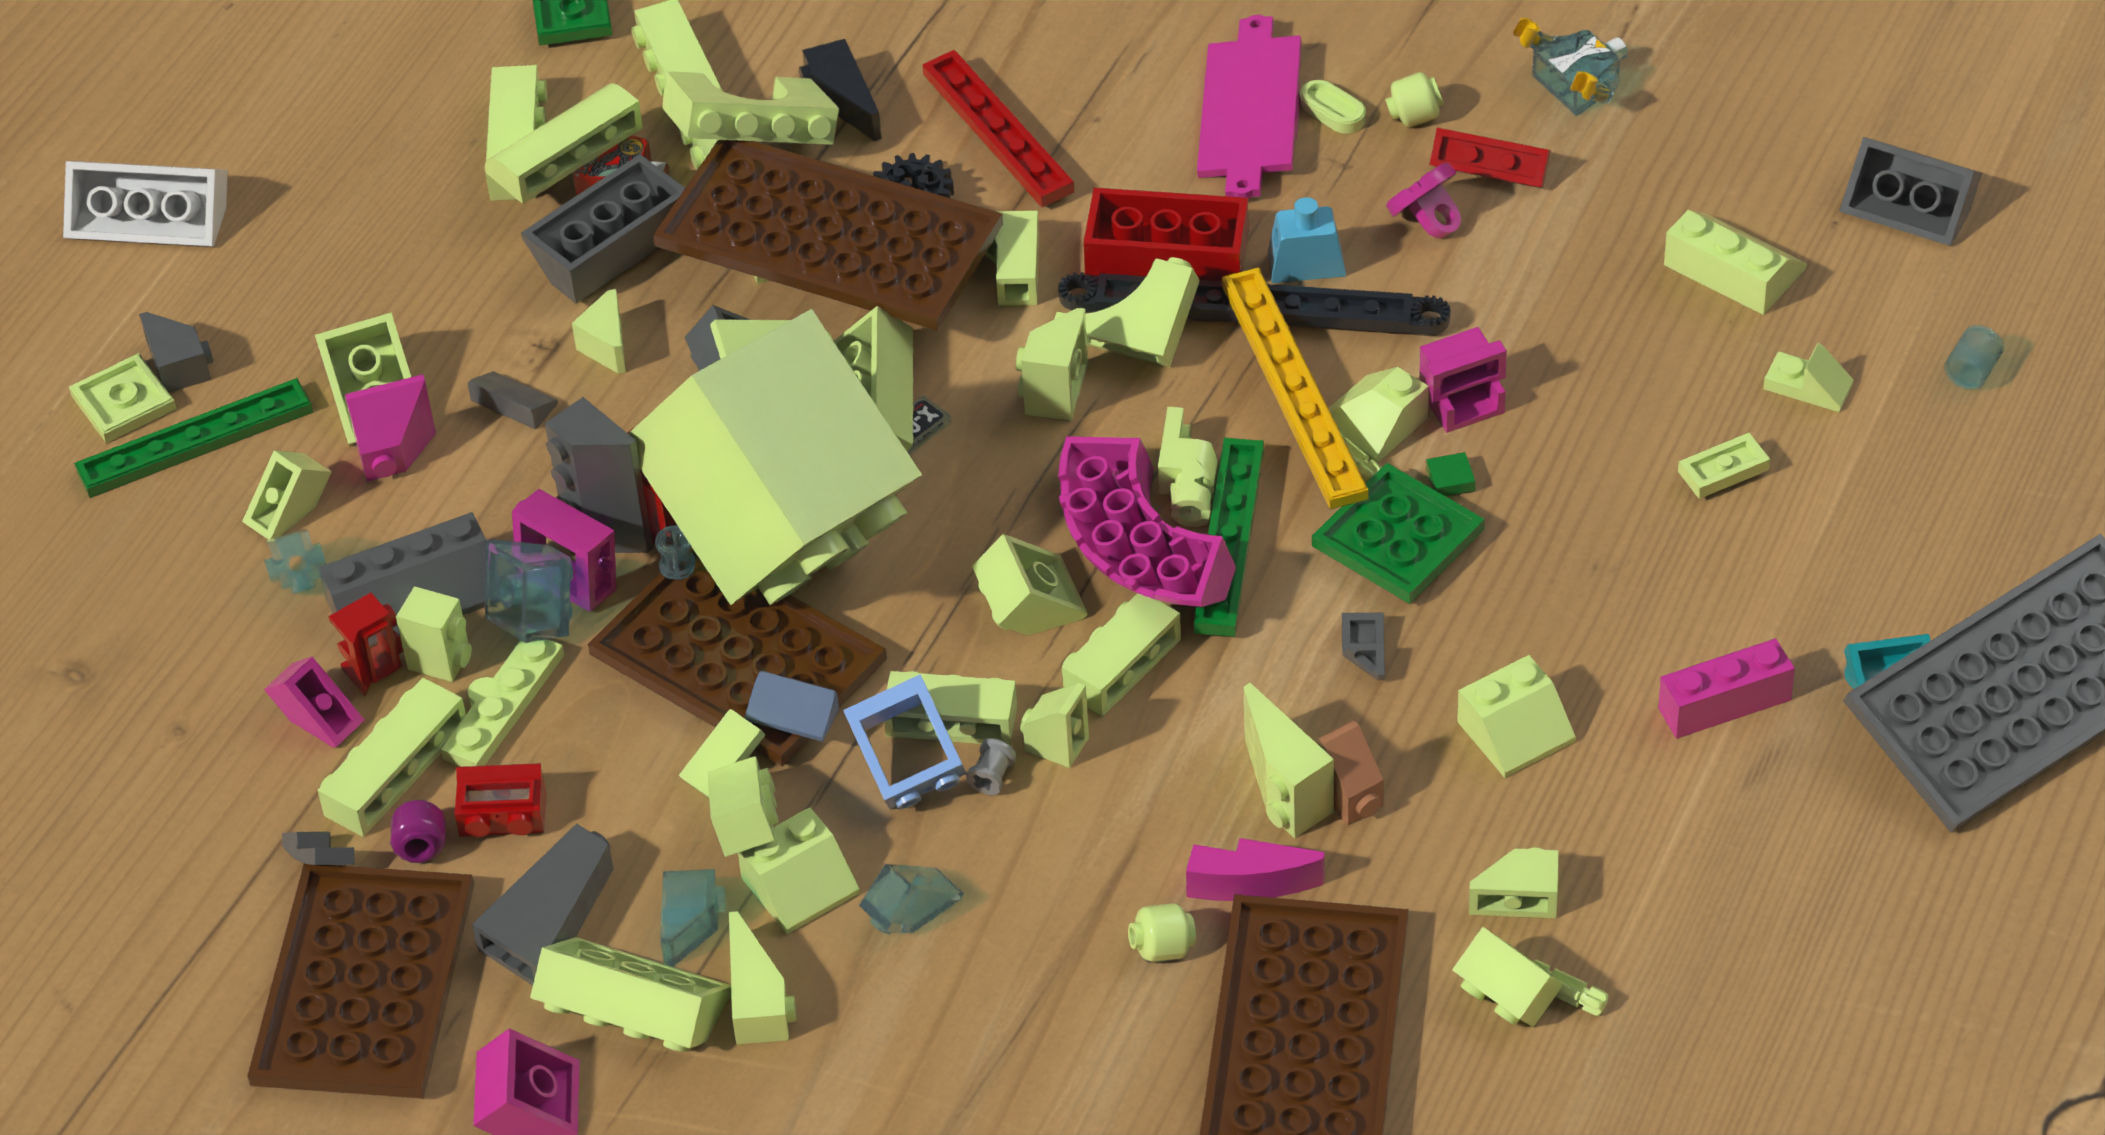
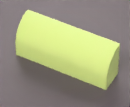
(566, 142)

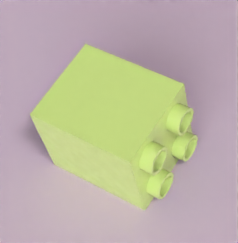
(775, 462)

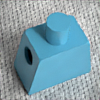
(1305, 244)

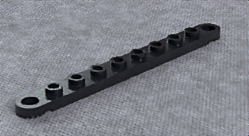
(1297, 304)

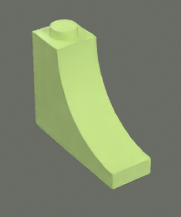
(1150, 318)

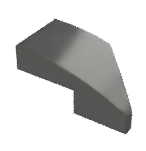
(1364, 642)
(316, 849)

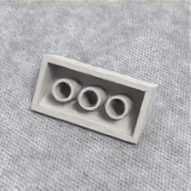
(144, 203)

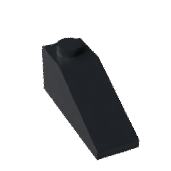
(840, 79)

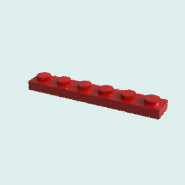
(998, 128)

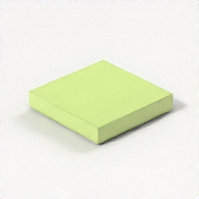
(122, 398)

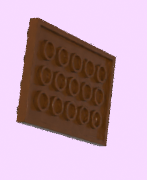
(708, 653)
(362, 981)

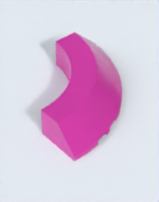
(1120, 533)

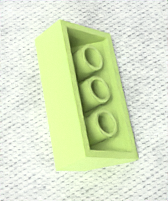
(882, 359)
(629, 993)

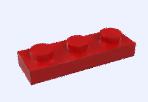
(1490, 157)

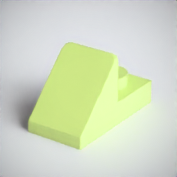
(1813, 381)

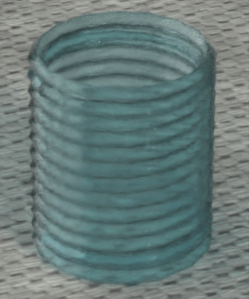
(1974, 357)

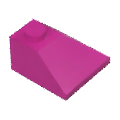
(391, 425)

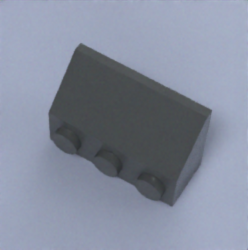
(1910, 191)

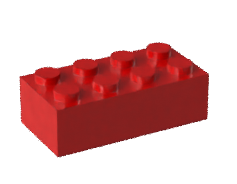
(1137, 226)

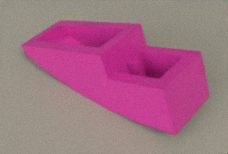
(1252, 870)

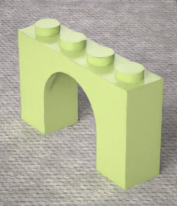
(794, 115)
(1016, 258)

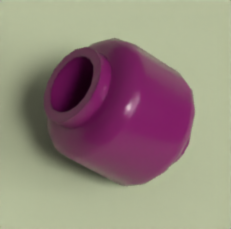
(418, 831)

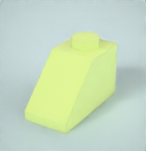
(286, 493)
(1057, 725)
(1517, 885)

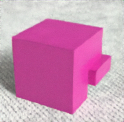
(1464, 378)

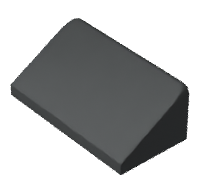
(511, 398)

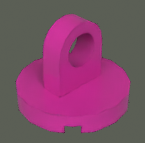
(1425, 198)

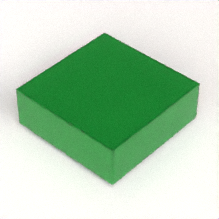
(1451, 474)

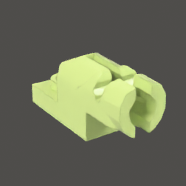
(1186, 471)

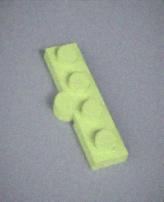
(500, 702)

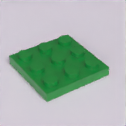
(1399, 533)

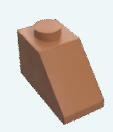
(1356, 774)

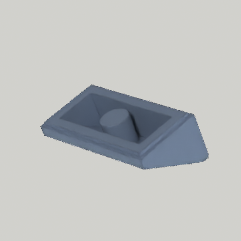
(792, 706)

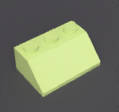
(1730, 261)

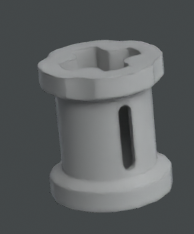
(991, 766)

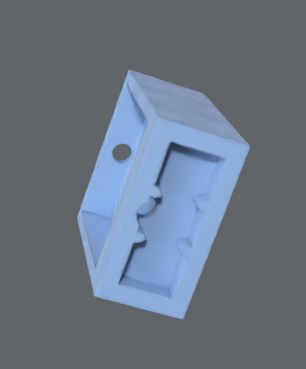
(886, 706)

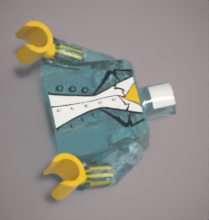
(1574, 66)

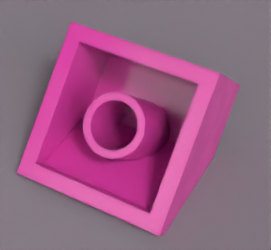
(525, 1088)

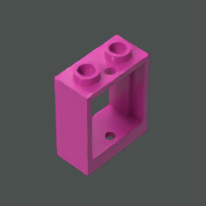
(590, 540)

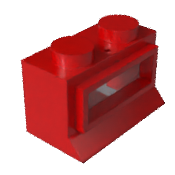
(368, 642)
(500, 800)

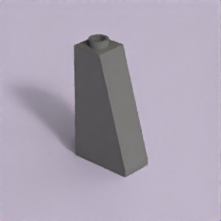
(545, 902)

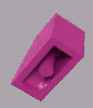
(314, 702)

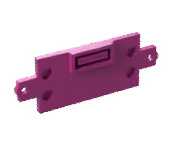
(1250, 107)

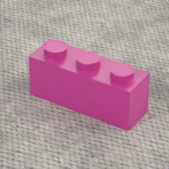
(1726, 688)

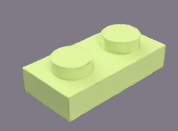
(1724, 465)

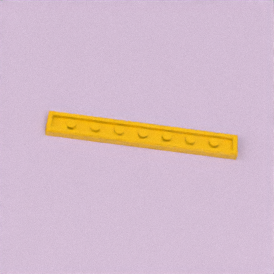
(1295, 389)

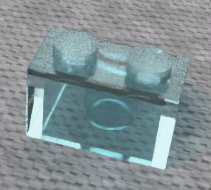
(528, 589)

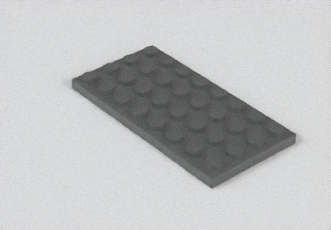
(1997, 691)

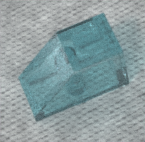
(908, 897)
(689, 911)

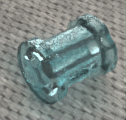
(676, 558)

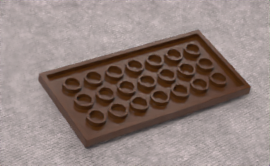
(829, 231)
(1305, 1019)

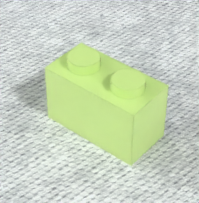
(433, 634)
(1506, 977)

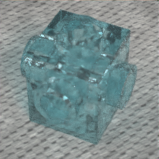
(286, 547)

